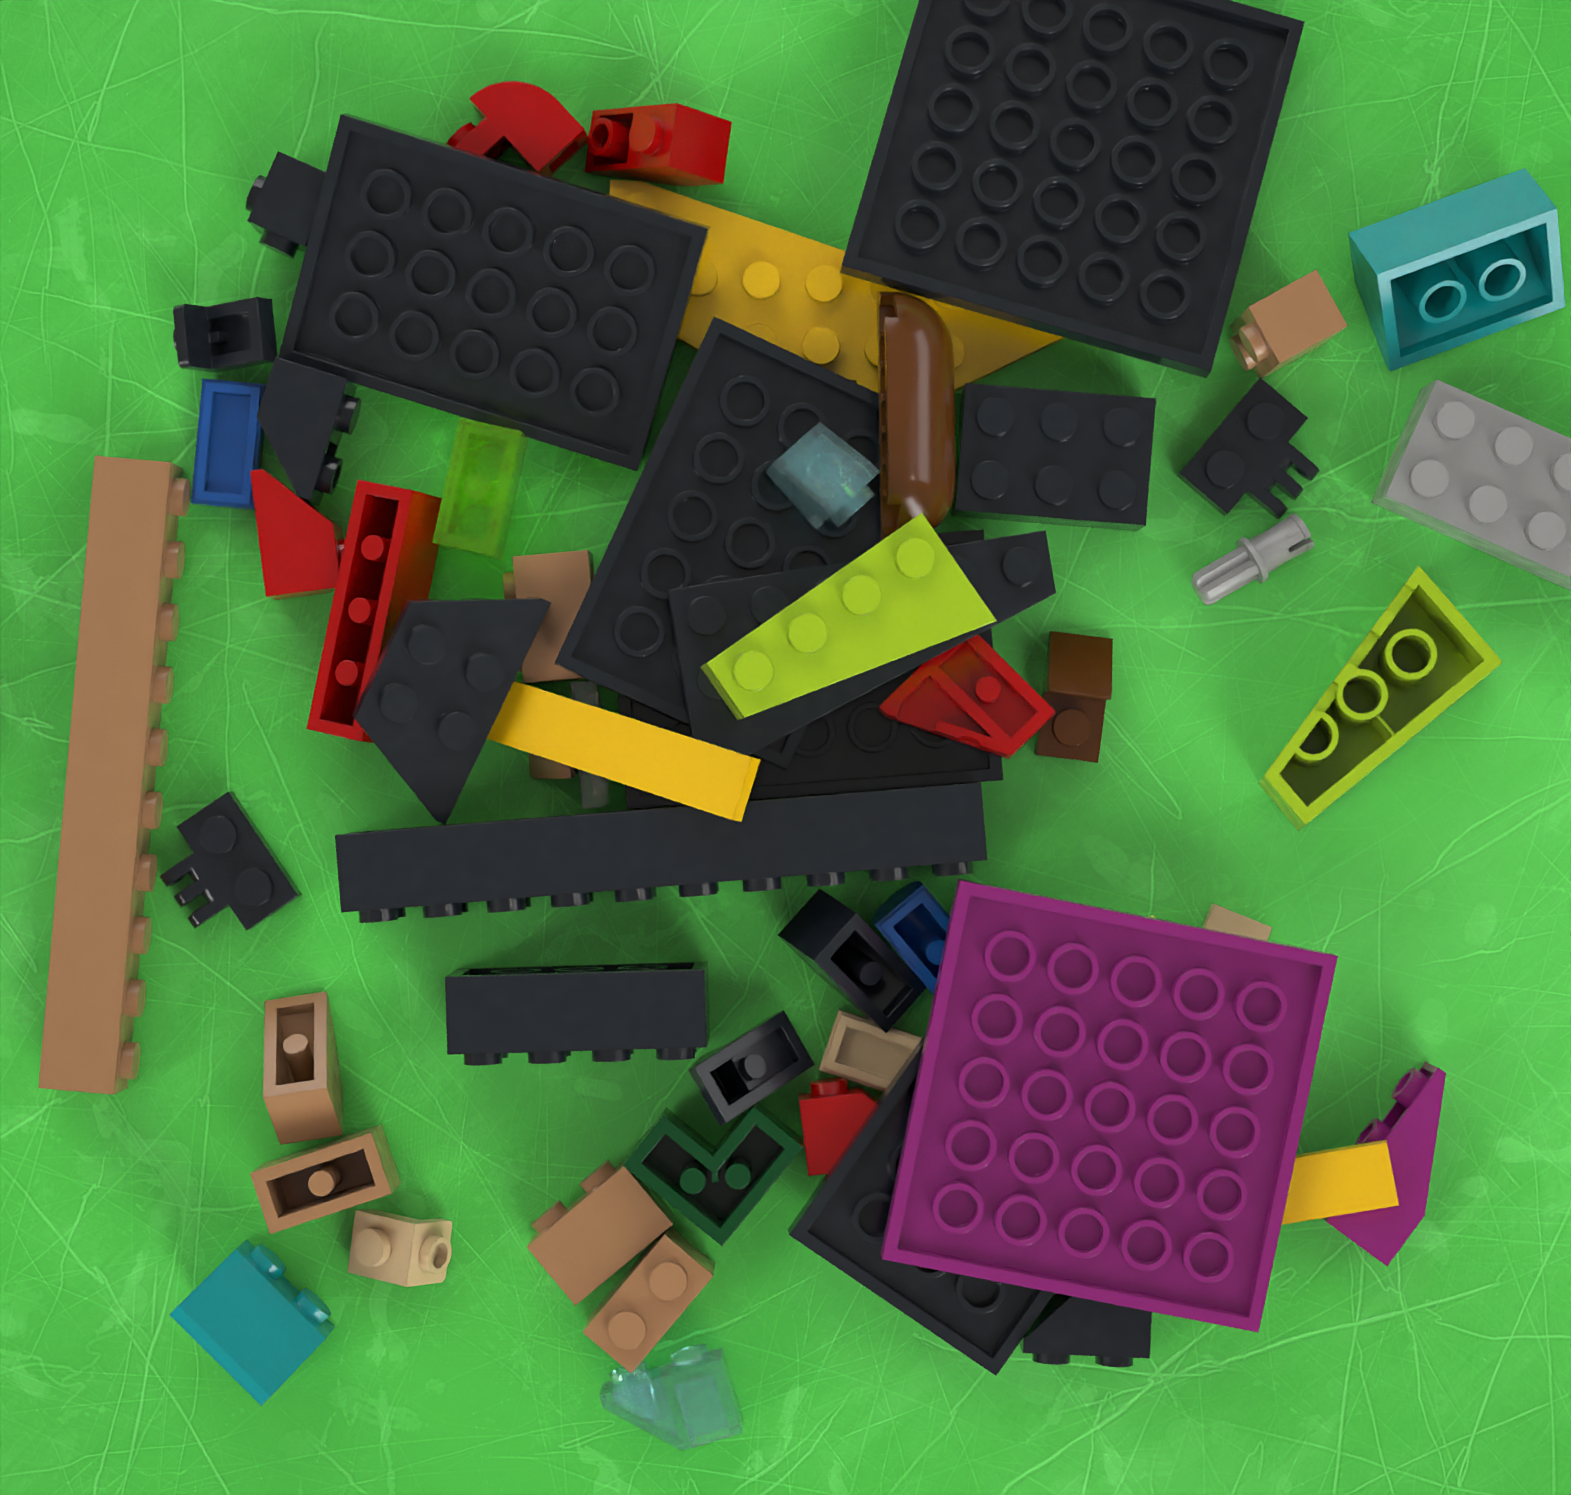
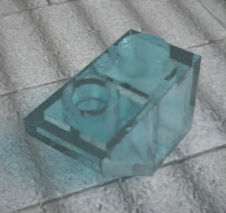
(824, 477)
(679, 1401)

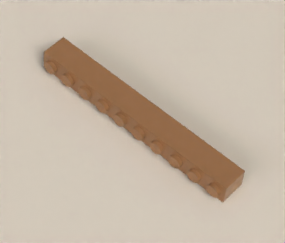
(113, 775)

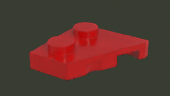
(970, 699)

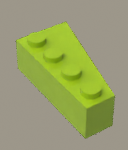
(865, 615)
(1390, 689)

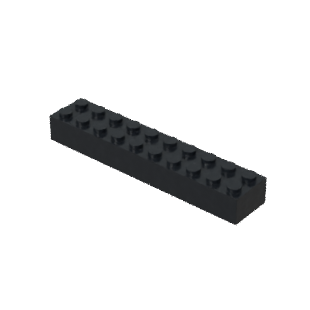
(658, 848)

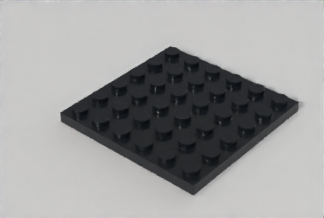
(1078, 165)

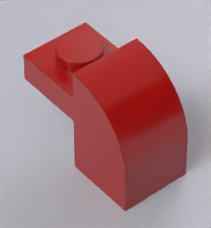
(527, 122)

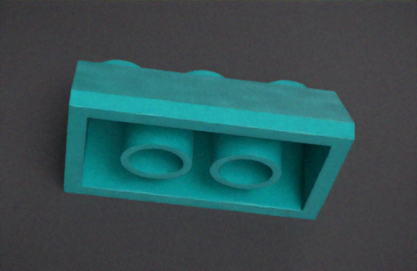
(1459, 268)

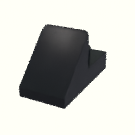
(750, 1067)

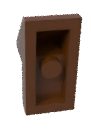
(1077, 689)

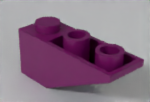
(1411, 1143)

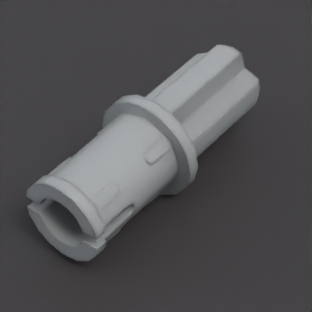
(1252, 559)

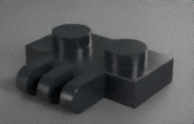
(1251, 454)
(230, 866)

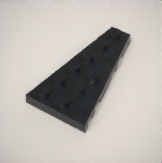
(711, 617)

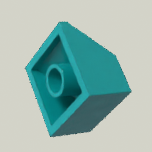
(254, 1320)

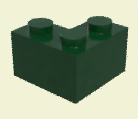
(716, 1183)

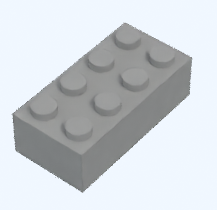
(1484, 480)

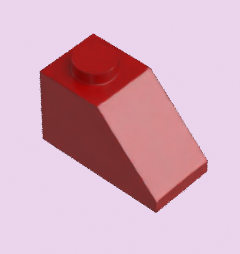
(296, 541)
(831, 1119)

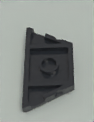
(444, 688)

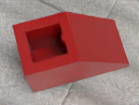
(658, 145)

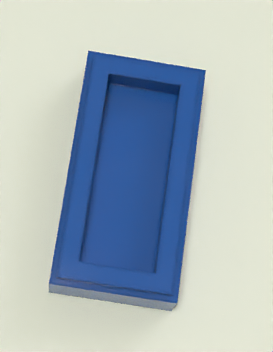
(227, 444)

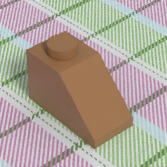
(302, 1069)

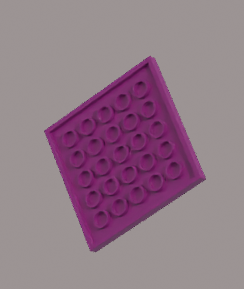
(1108, 1105)

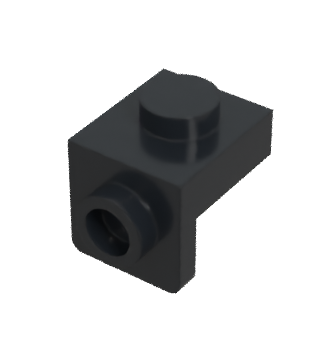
(225, 335)

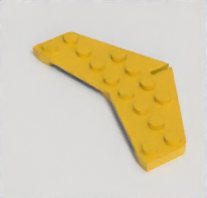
(800, 301)

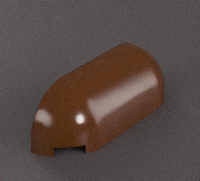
(914, 412)

